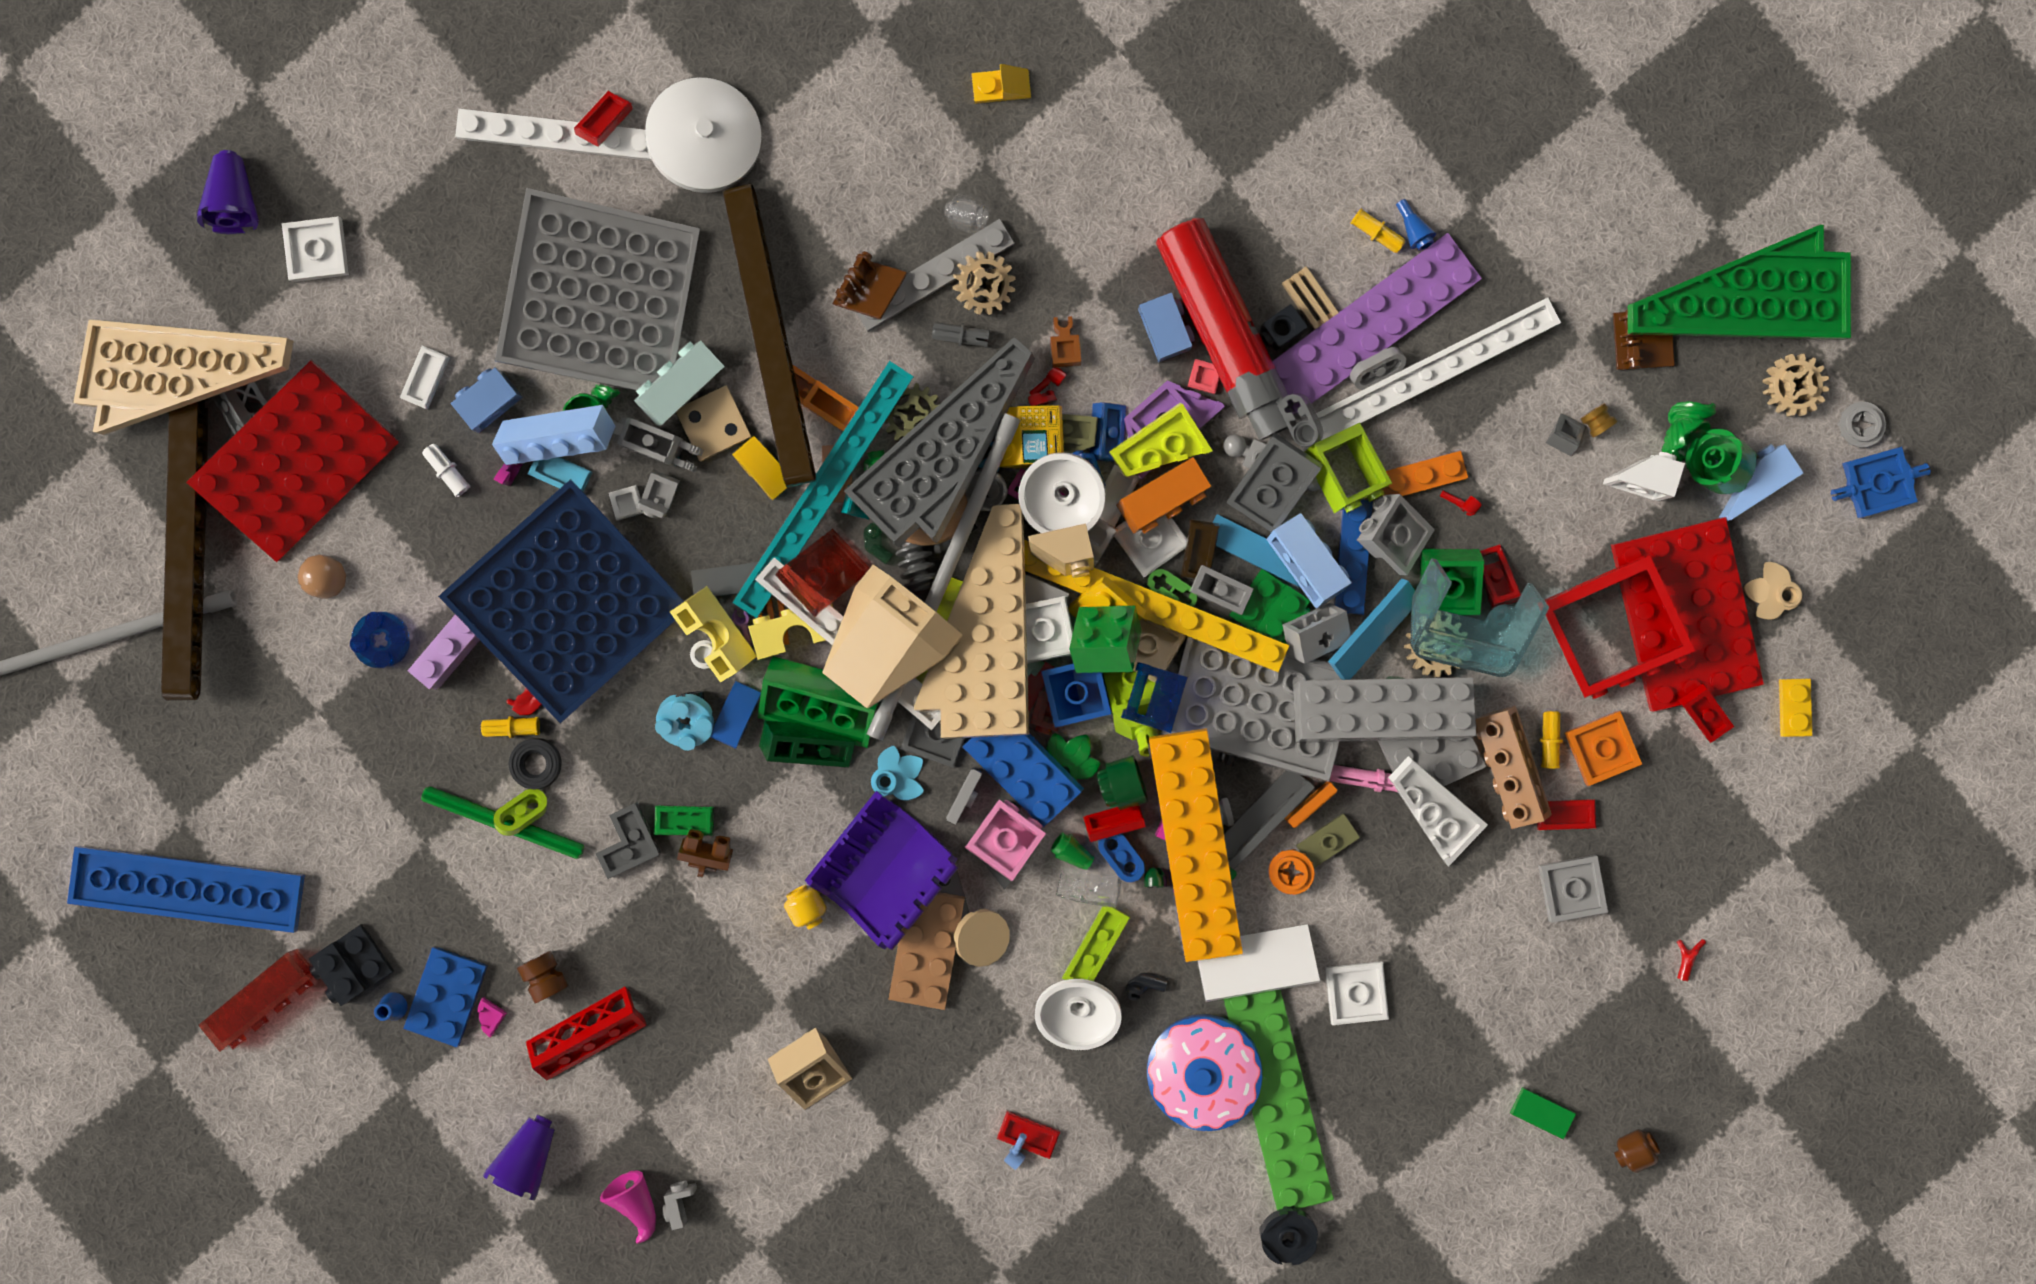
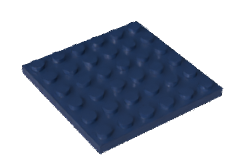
(563, 601)

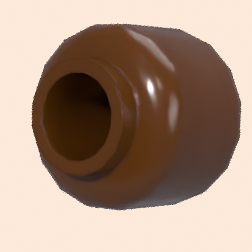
(1637, 1151)

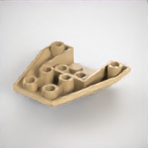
(886, 639)

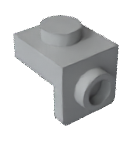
(658, 495)
(674, 1208)

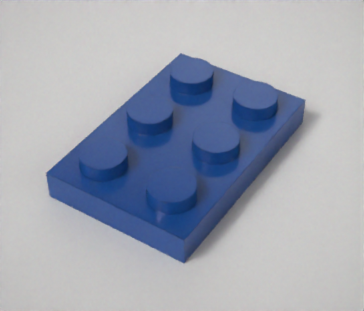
(445, 996)

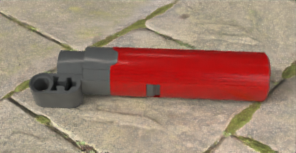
(1231, 335)

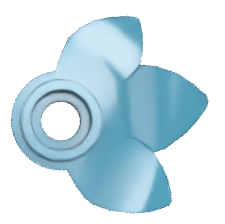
(901, 773)

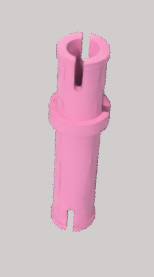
(1360, 777)

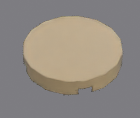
(981, 937)

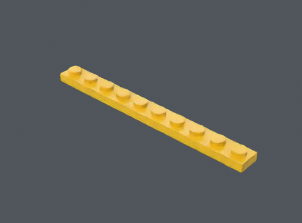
(1176, 616)

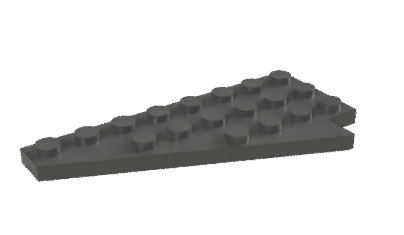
(933, 464)

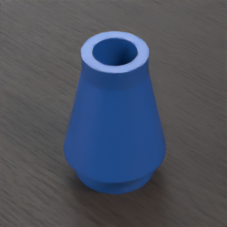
(394, 1003)

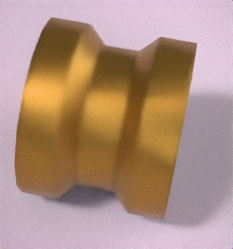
(1598, 420)

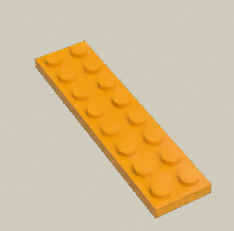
(1196, 844)

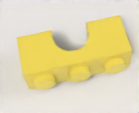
(769, 634)
(729, 647)

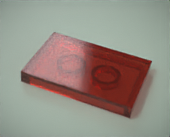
(823, 572)

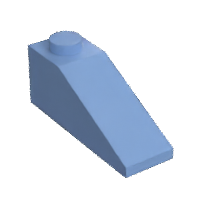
(1772, 471)

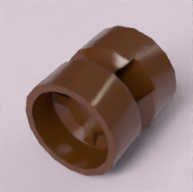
(542, 977)

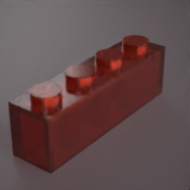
(258, 1000)

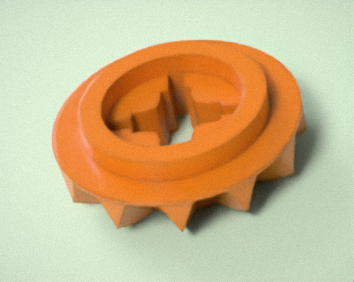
(1282, 879)

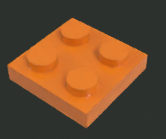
(1603, 748)

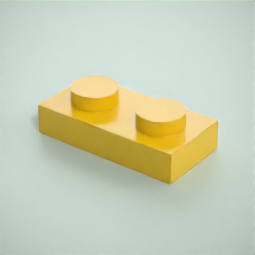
(1795, 707)

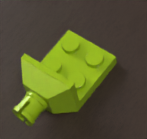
(1119, 690)

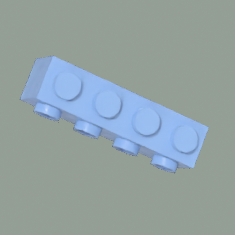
(554, 435)

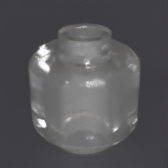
(967, 213)

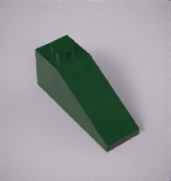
(804, 745)

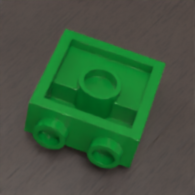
(1271, 607)

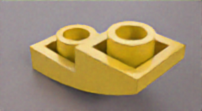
(761, 467)

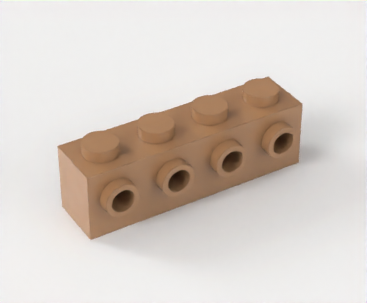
(1512, 767)

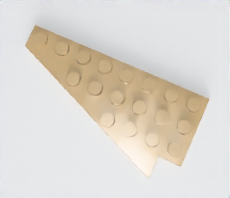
(152, 369)
(985, 675)

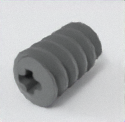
(916, 566)

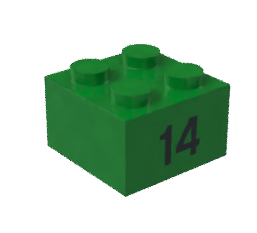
(1105, 639)

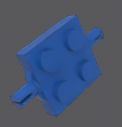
(1880, 482)

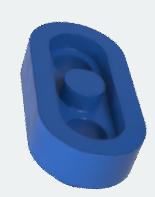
(1120, 856)

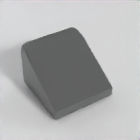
(1566, 435)

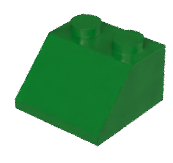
(1465, 572)

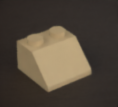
(1065, 550)
(808, 1069)

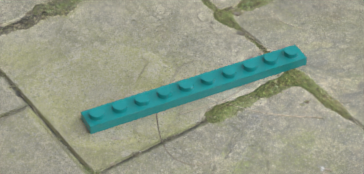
(828, 483)

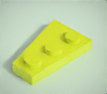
(1161, 442)

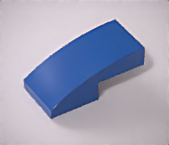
(735, 714)

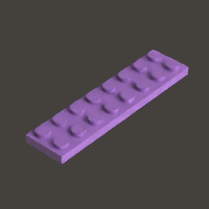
(1376, 320)

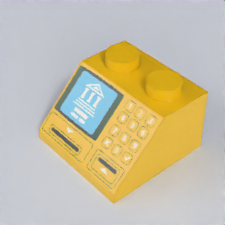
(1036, 436)

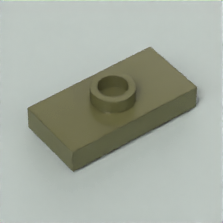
(1328, 840)

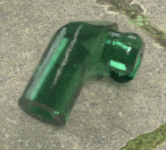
(873, 543)

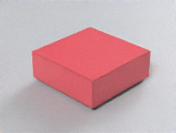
(1203, 377)

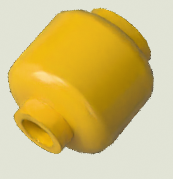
(805, 907)

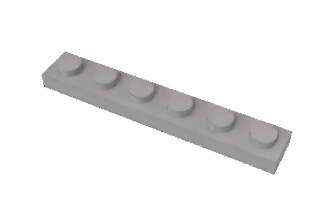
(940, 270)

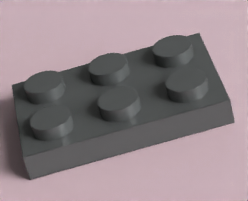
(1274, 483)

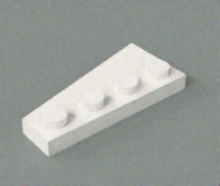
(1439, 813)

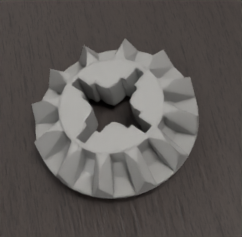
(1871, 415)

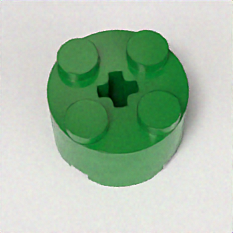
(1721, 462)

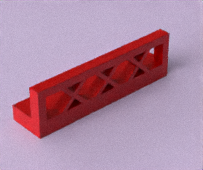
(585, 1039)

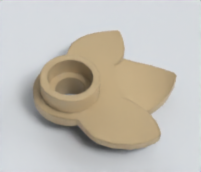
(1769, 591)

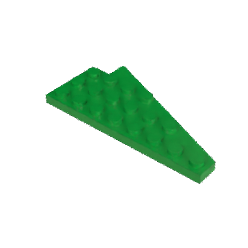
(1771, 293)

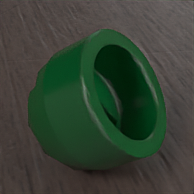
(1155, 877)

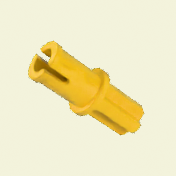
(1378, 231)
(510, 727)
(1551, 740)

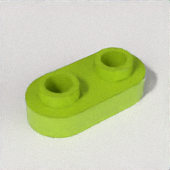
(518, 811)

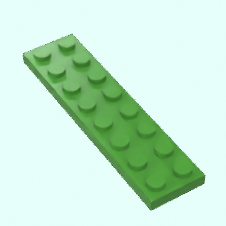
(1282, 1108)

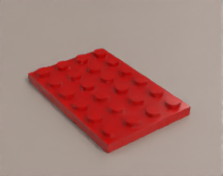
(293, 461)
(1708, 595)

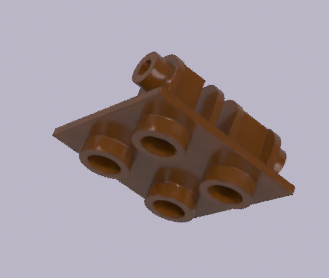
(869, 287)
(1640, 350)

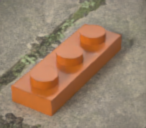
(1426, 474)

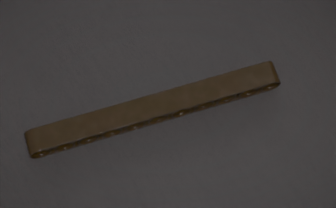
(769, 336)
(184, 555)

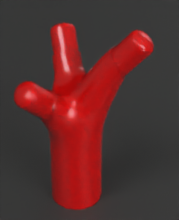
(1688, 959)

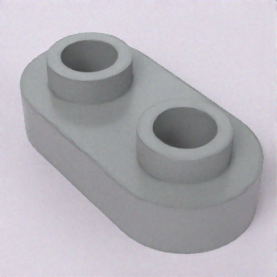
(1377, 368)

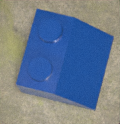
(1075, 695)

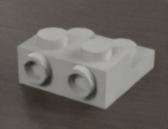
(1395, 533)

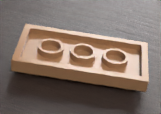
(928, 954)

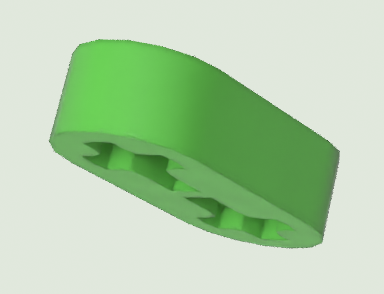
(1174, 582)

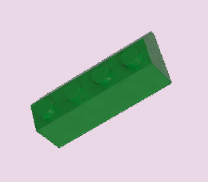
(813, 700)

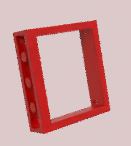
(1600, 582)

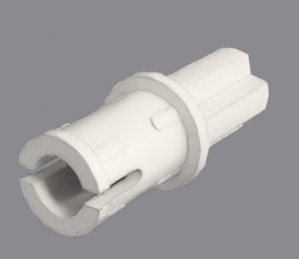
(446, 470)

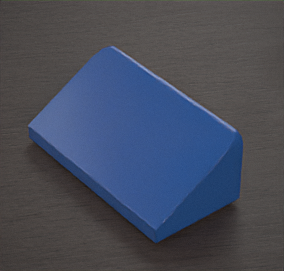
(1109, 429)

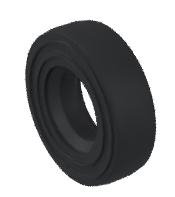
(517, 763)

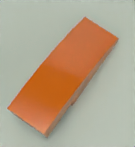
(824, 401)

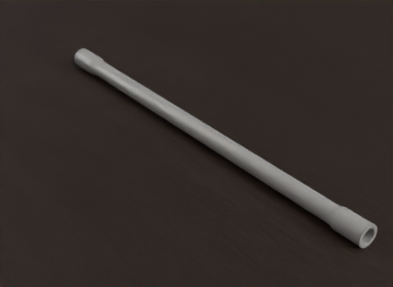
(1002, 440)
(210, 605)

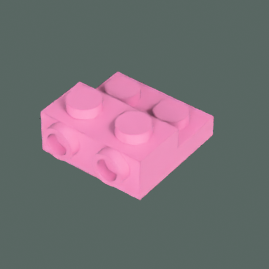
(1006, 839)

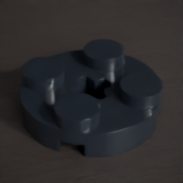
(1287, 1251)

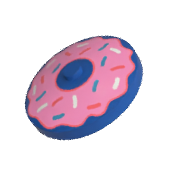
(1204, 1072)

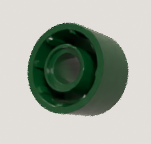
(1122, 784)

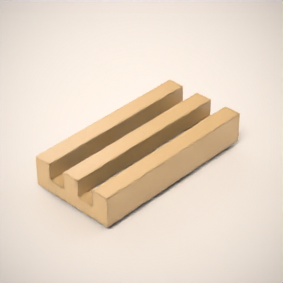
(1320, 293)

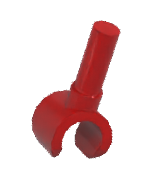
(1055, 376)
(1471, 505)

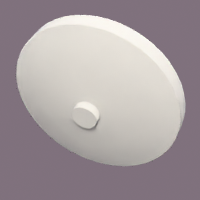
(703, 135)

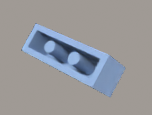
(1309, 560)

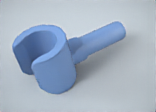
(1015, 1157)

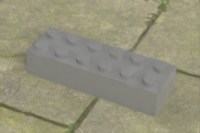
(1384, 709)

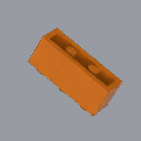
(1164, 496)

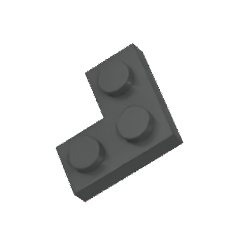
(635, 846)

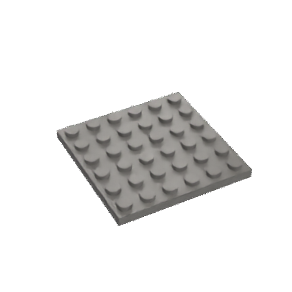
(595, 291)

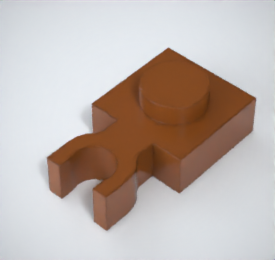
(1065, 347)

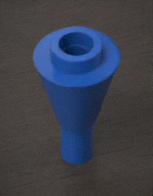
(1418, 232)

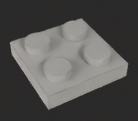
(1573, 888)

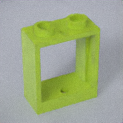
(1366, 459)

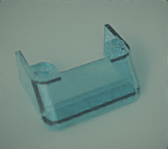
(1467, 642)

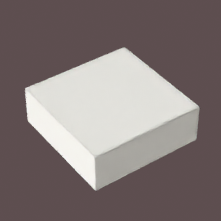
(625, 502)

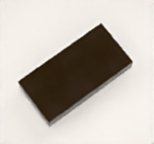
(1199, 547)

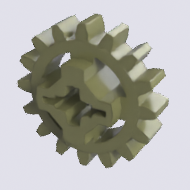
(913, 401)

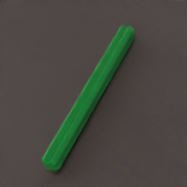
(486, 816)

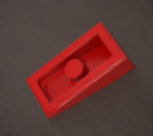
(1499, 580)

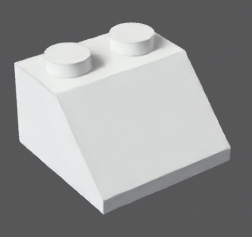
(1650, 477)

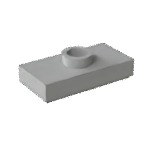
(965, 797)

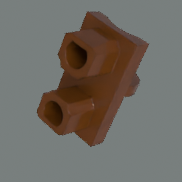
(705, 855)

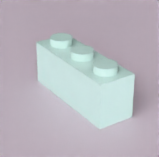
(678, 382)

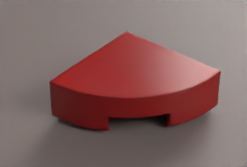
(1042, 399)

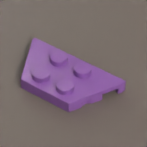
(1165, 398)

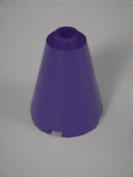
(227, 196)
(524, 1158)

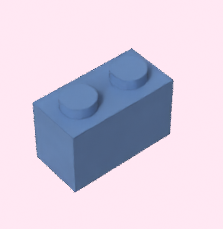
(1166, 327)
(486, 399)

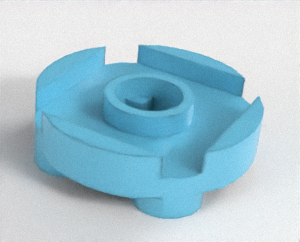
(680, 734)

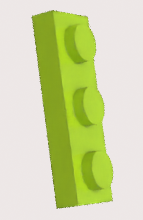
(1096, 944)

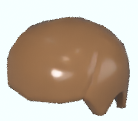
(321, 576)

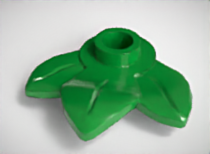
(1073, 755)

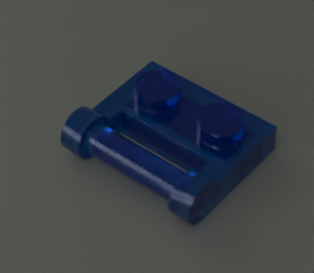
(1163, 701)

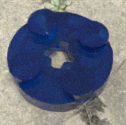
(363, 640)

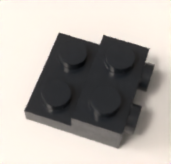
(349, 966)

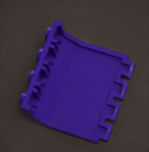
(883, 870)

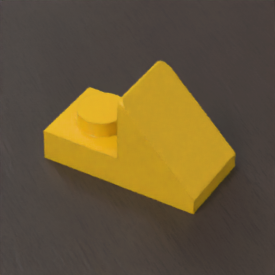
(1001, 85)

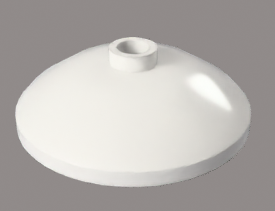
(1050, 510)
(1074, 1024)

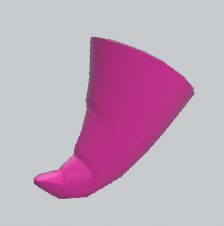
(632, 1202)

